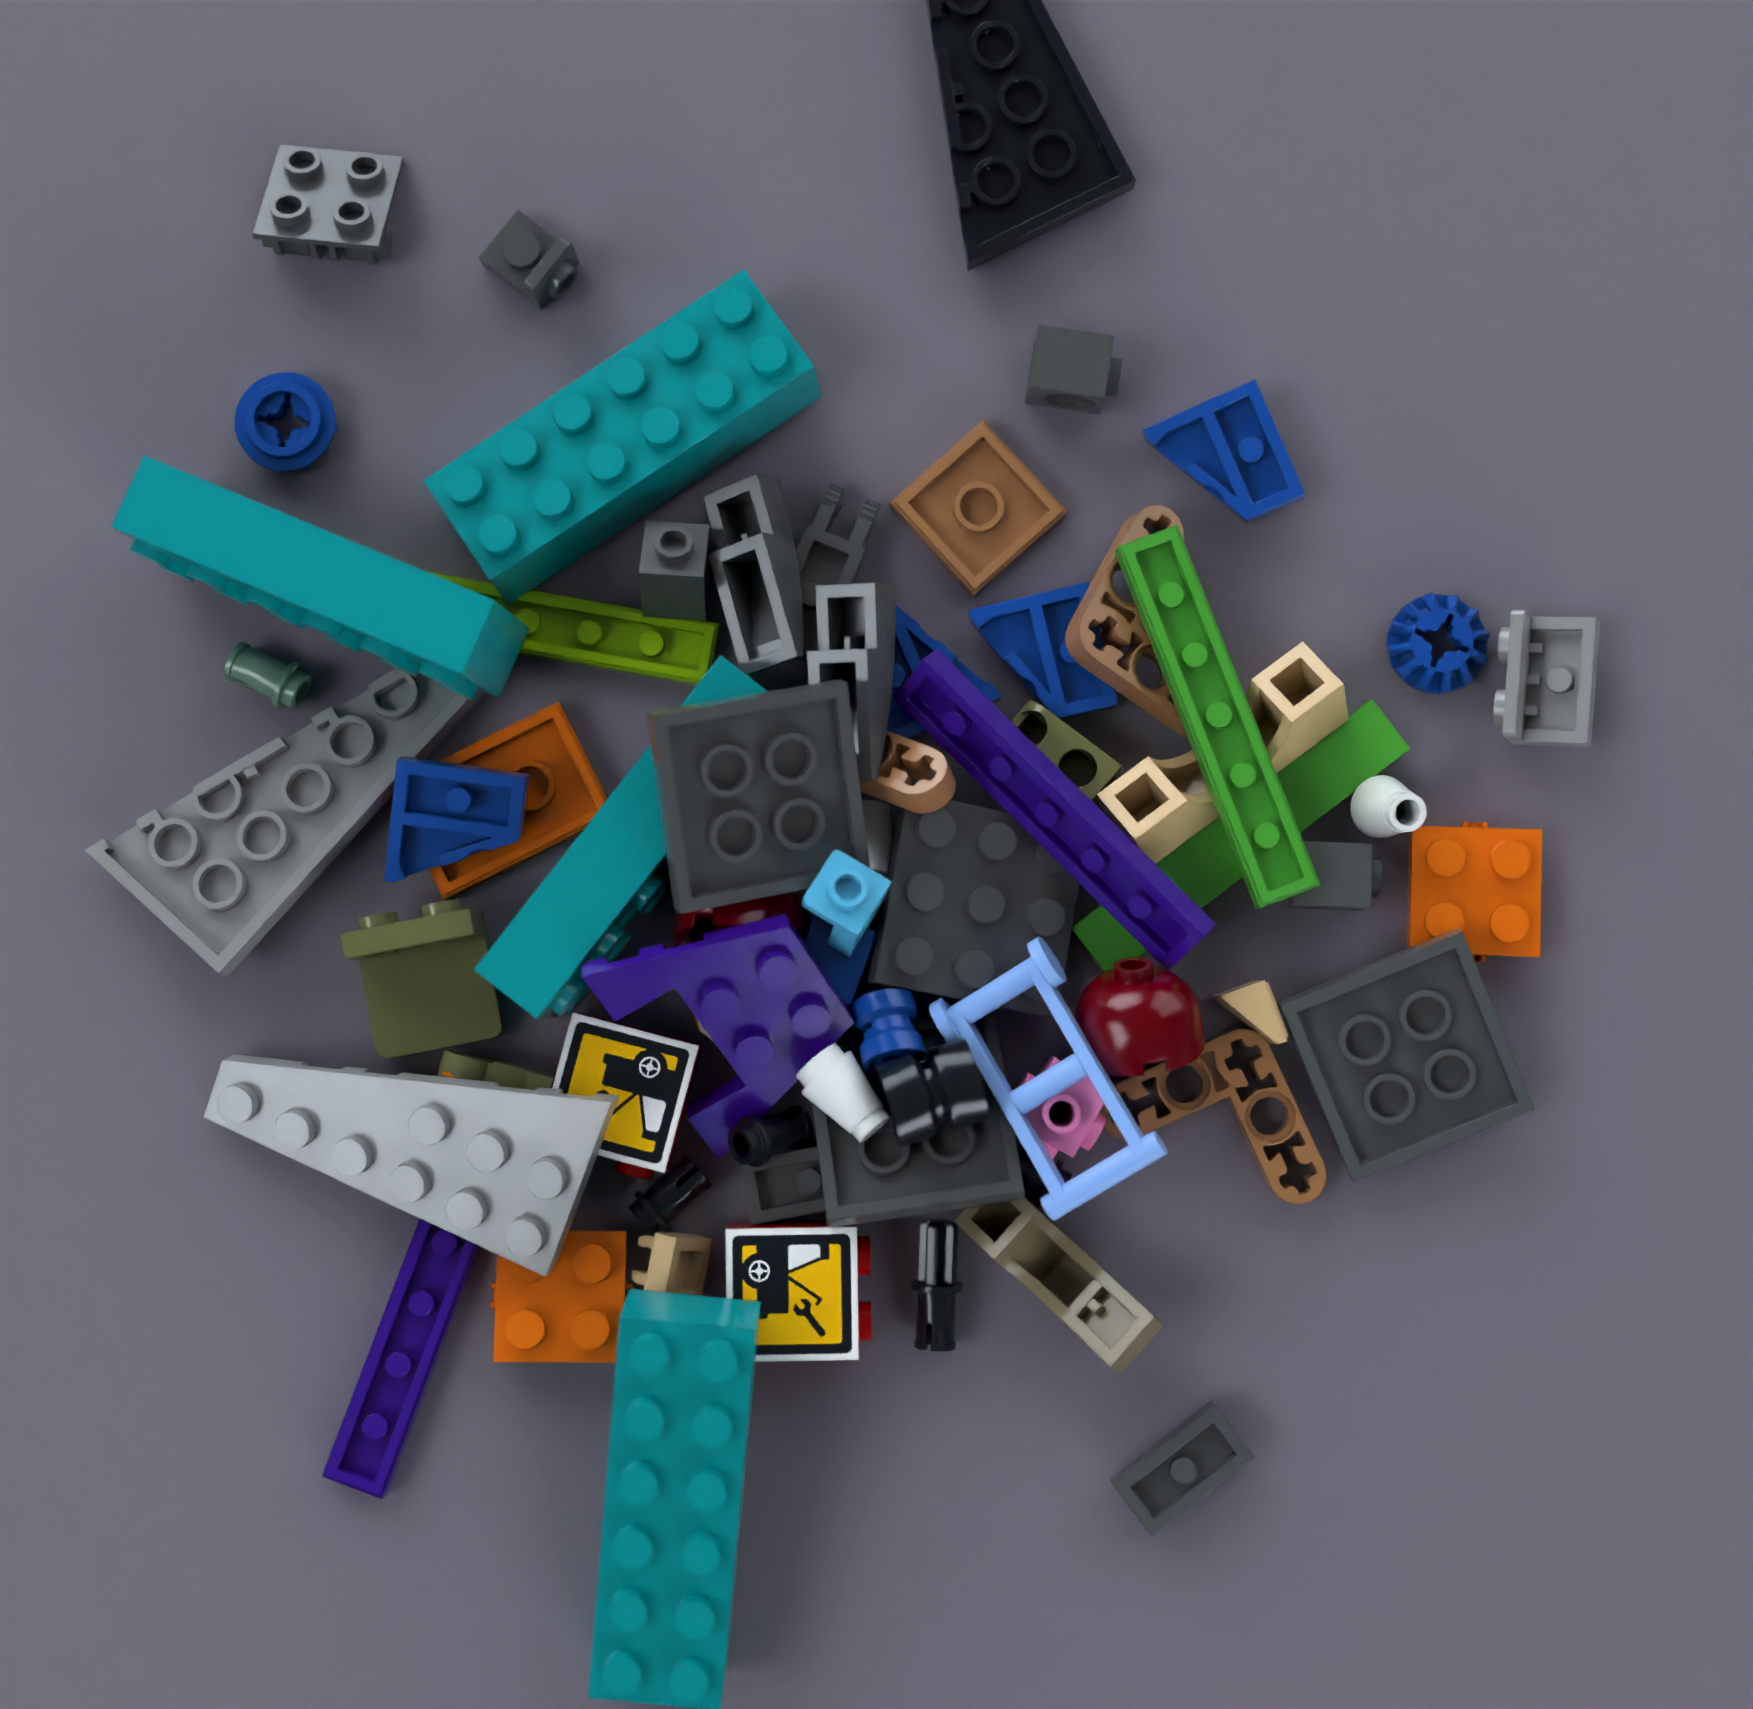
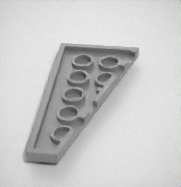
(270, 824)
(449, 1150)

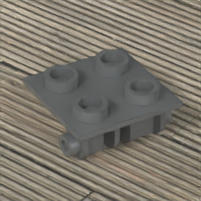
(329, 201)

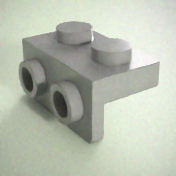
(1547, 680)

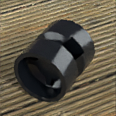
(932, 1091)

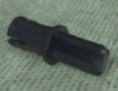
(937, 1285)

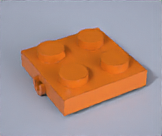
(1477, 883)
(571, 1310)

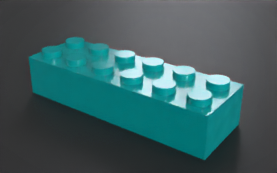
(625, 436)
(320, 580)
(596, 885)
(673, 1498)

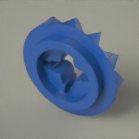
(268, 401)
(1412, 656)

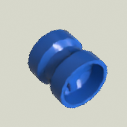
(887, 1026)

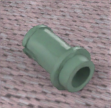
(268, 676)

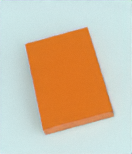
(560, 796)

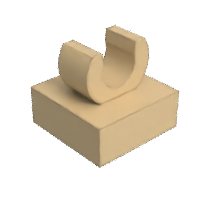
(675, 1264)

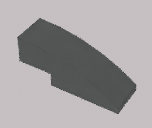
(757, 572)
(858, 647)

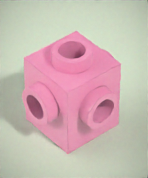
(1081, 1123)

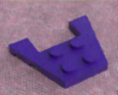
(755, 997)

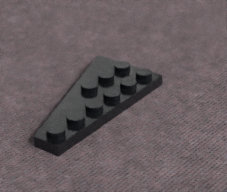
(1018, 125)

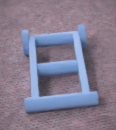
(1047, 974)

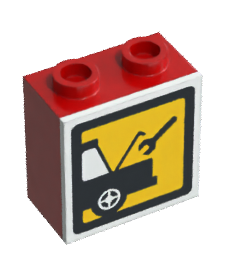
(648, 1074)
(804, 1286)

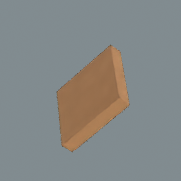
(978, 509)

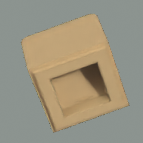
(1256, 1009)

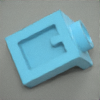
(846, 897)

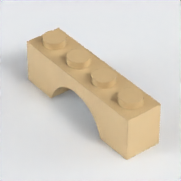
(1168, 801)

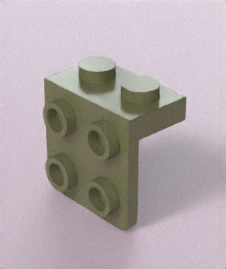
(424, 979)

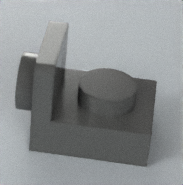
(531, 260)

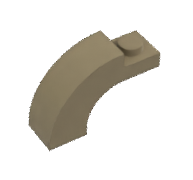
(1063, 1278)

